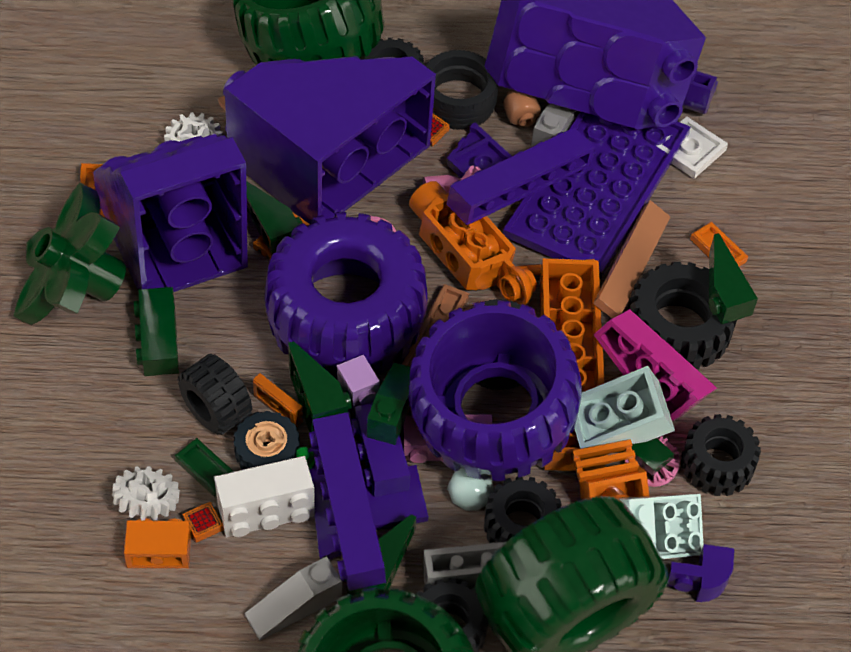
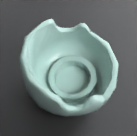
(469, 492)

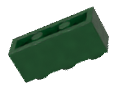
(156, 331)

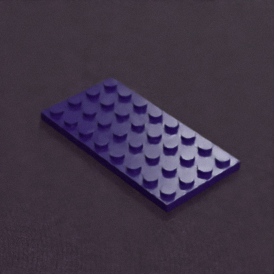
(598, 205)

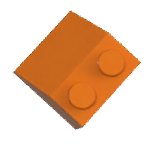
(618, 486)

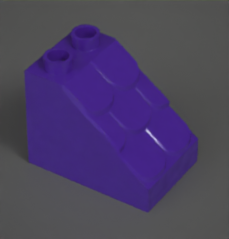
(598, 56)
(329, 127)
(196, 203)

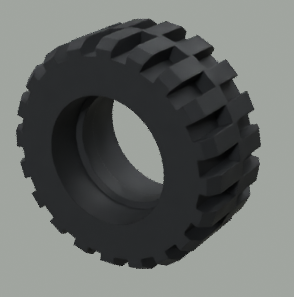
(687, 288)

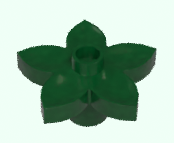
(71, 260)

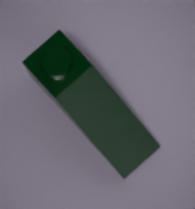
(270, 217)
(729, 290)
(390, 406)
(393, 549)

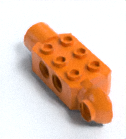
(473, 252)

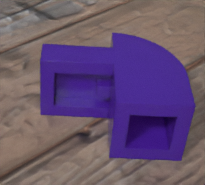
(700, 92)
(707, 577)

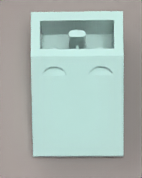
(671, 522)

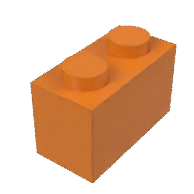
(158, 544)

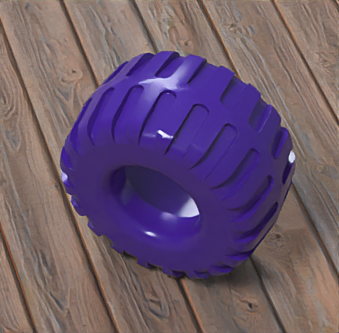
(333, 331)
(489, 345)

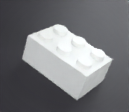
(265, 497)

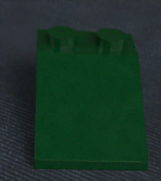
(315, 387)

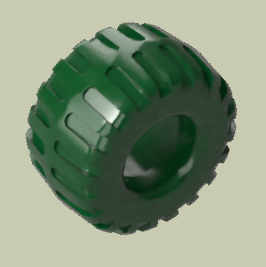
(308, 28)
(572, 579)
(383, 622)

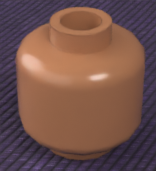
(521, 108)

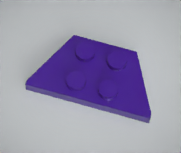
(476, 150)

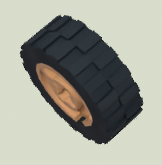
(264, 428)

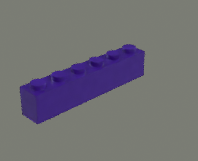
(519, 176)
(349, 502)

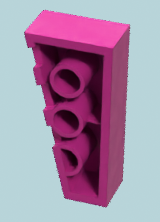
(635, 346)

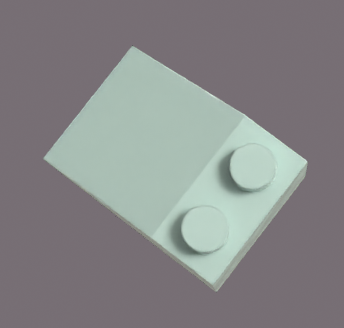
(623, 411)

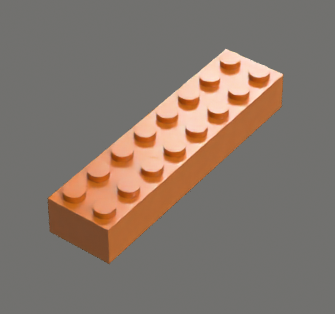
(567, 299)

